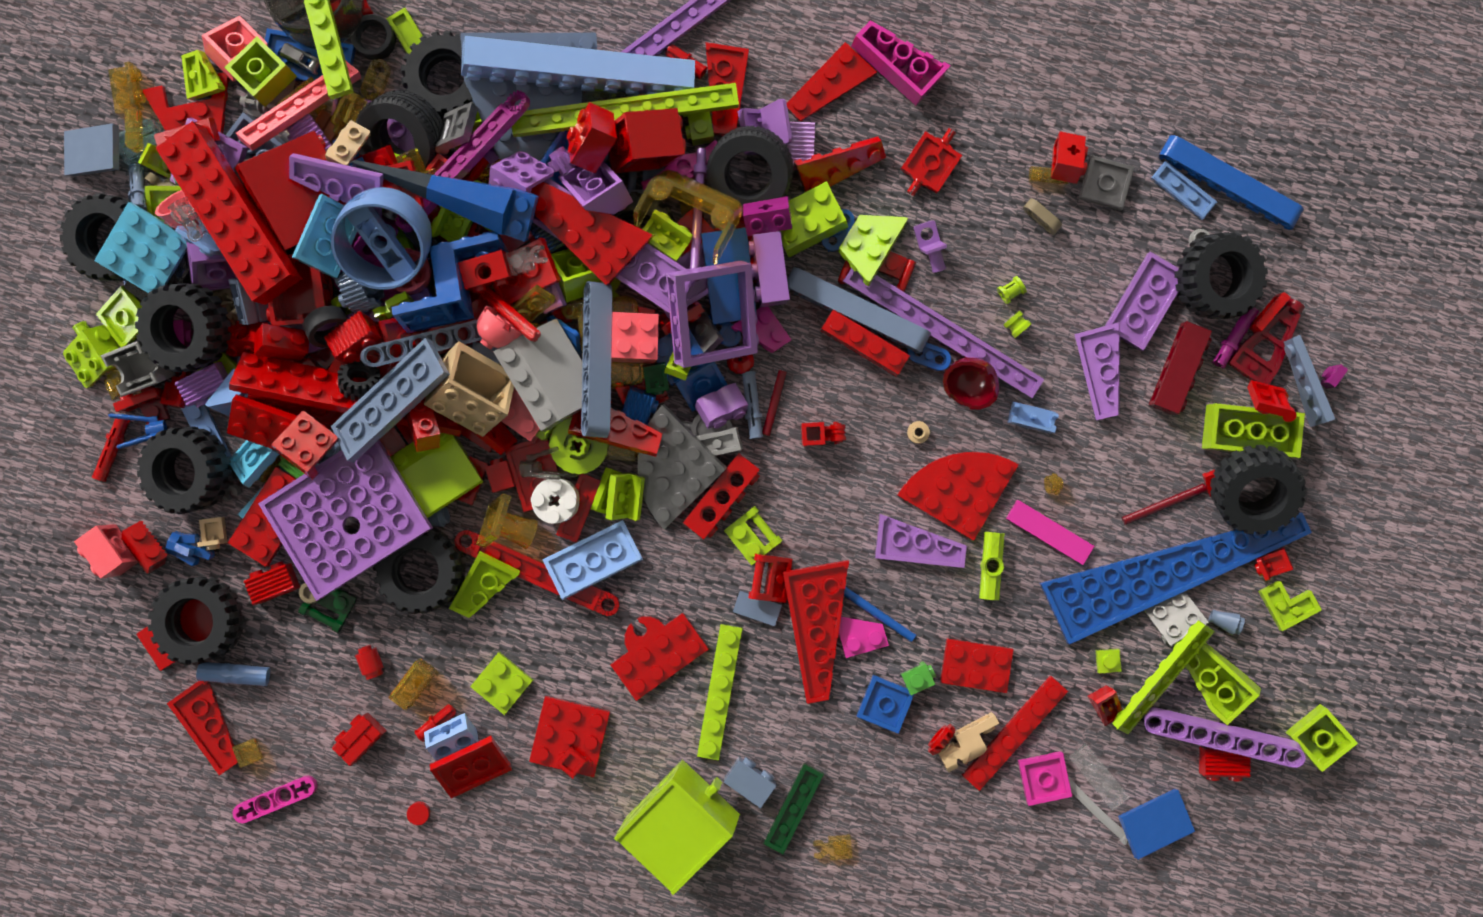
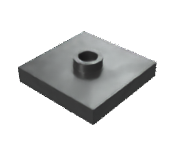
(1106, 182)

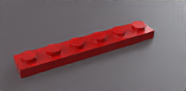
(1015, 732)

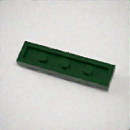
(793, 808)

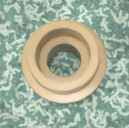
(911, 432)

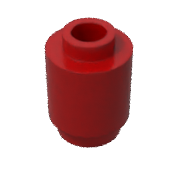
(369, 662)

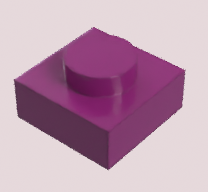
(1333, 375)

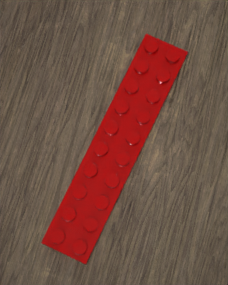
(304, 386)

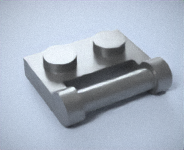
(457, 127)

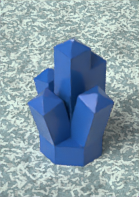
(186, 548)

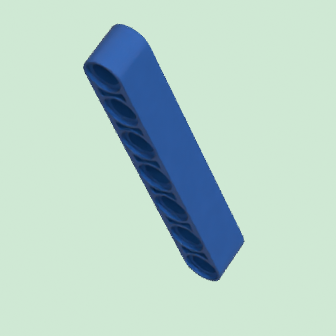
(1231, 181)

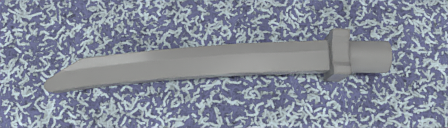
(1092, 807)

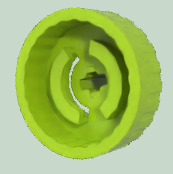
(569, 457)

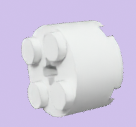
(568, 501)

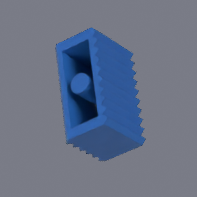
(639, 404)

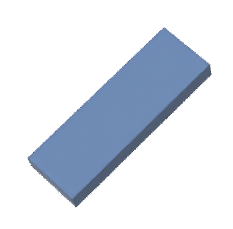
(1183, 190)

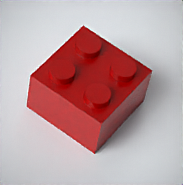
(591, 137)

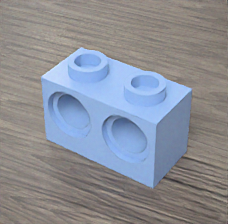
(450, 737)

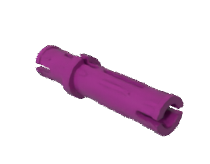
(1232, 342)

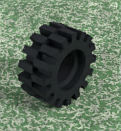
(354, 370)

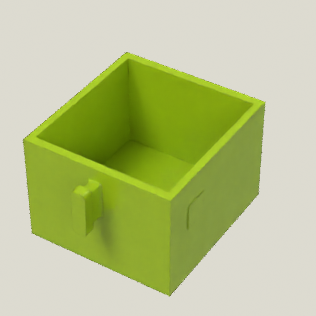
(678, 826)

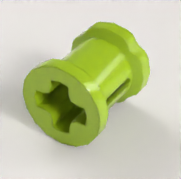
(1011, 290)

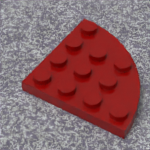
(960, 489)

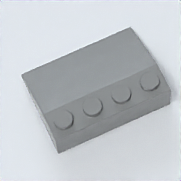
(545, 374)

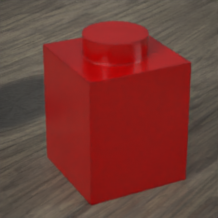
(500, 475)

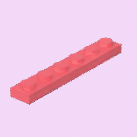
(288, 112)

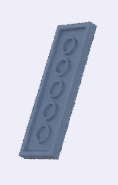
(390, 400)

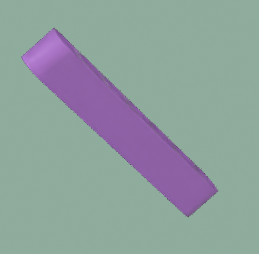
(1231, 744)

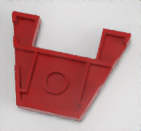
(177, 115)

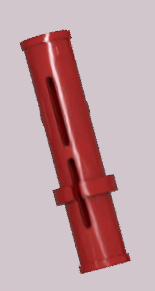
(110, 451)

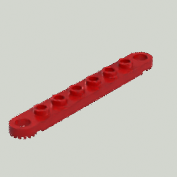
(537, 573)

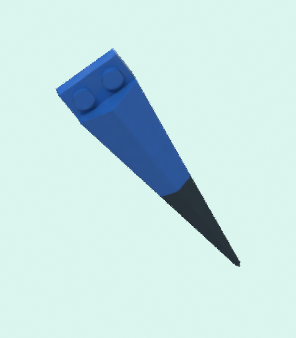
(492, 206)

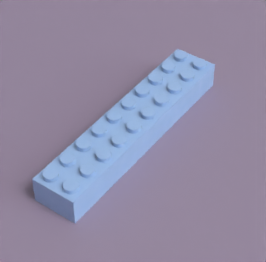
(573, 67)

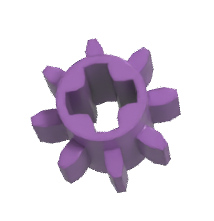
(560, 161)

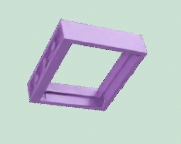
(679, 317)

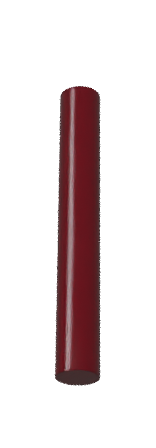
(775, 398)

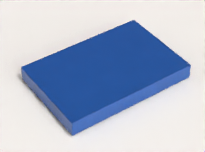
(1156, 823)

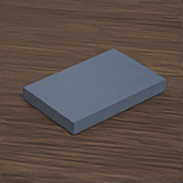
(91, 150)

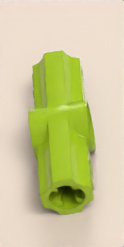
(991, 581)

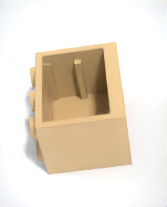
(475, 391)

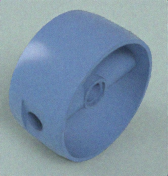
(369, 224)

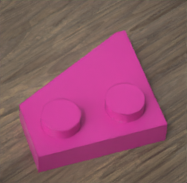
(769, 330)

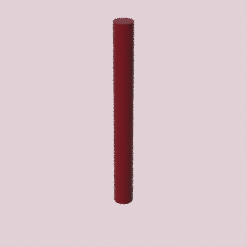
(1132, 517)

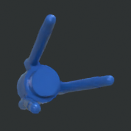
(151, 429)

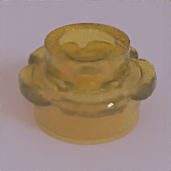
(1056, 484)

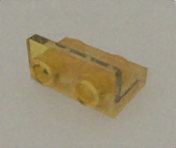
(126, 88)

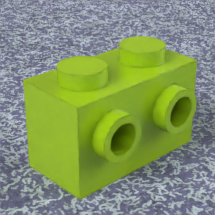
(699, 128)

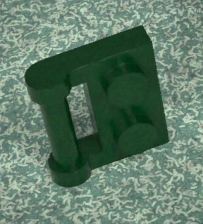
(338, 602)

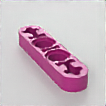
(275, 799)

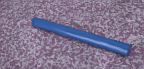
(900, 629)

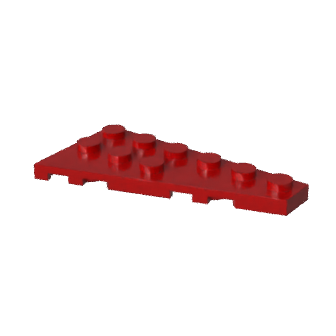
(596, 238)
(815, 611)

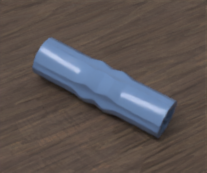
(233, 673)

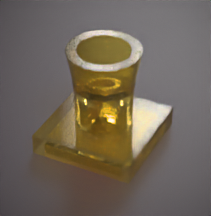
(503, 524)

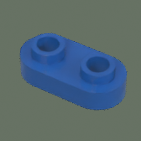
(840, 236)
(928, 356)

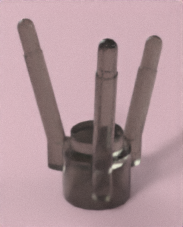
(533, 468)

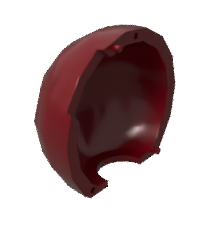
(972, 383)

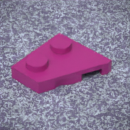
(861, 636)

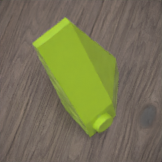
(1222, 684)

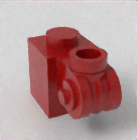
(816, 433)

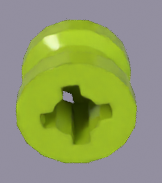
(1017, 324)

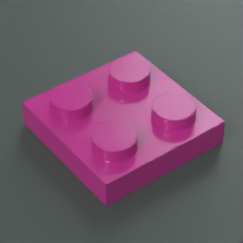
(1044, 778)

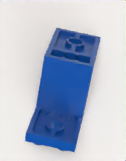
(452, 300)

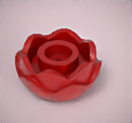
(743, 366)

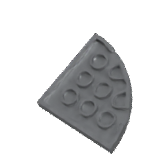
(678, 471)

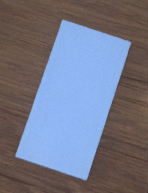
(592, 560)

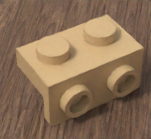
(347, 144)

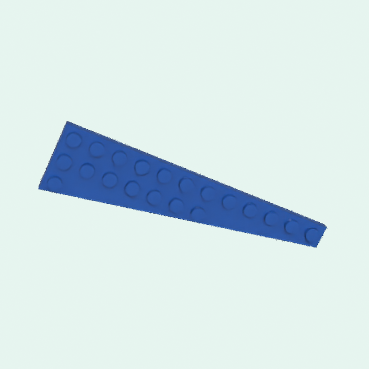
(1118, 590)

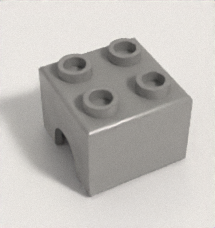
(135, 368)

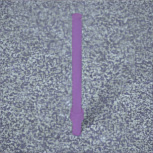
(699, 173)

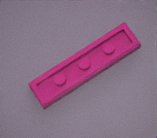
(1050, 532)

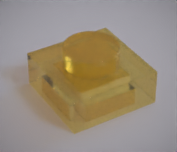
(247, 752)

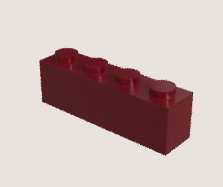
(1180, 368)

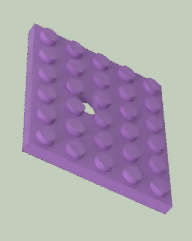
(313, 514)

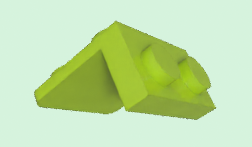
(86, 351)

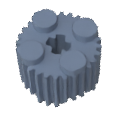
(356, 295)

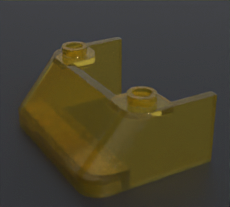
(723, 209)

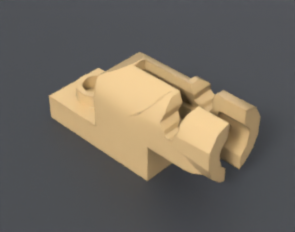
(969, 742)

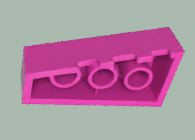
(899, 62)

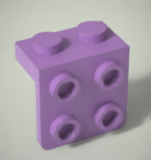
(770, 117)
(519, 172)

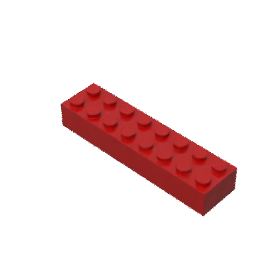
(228, 213)

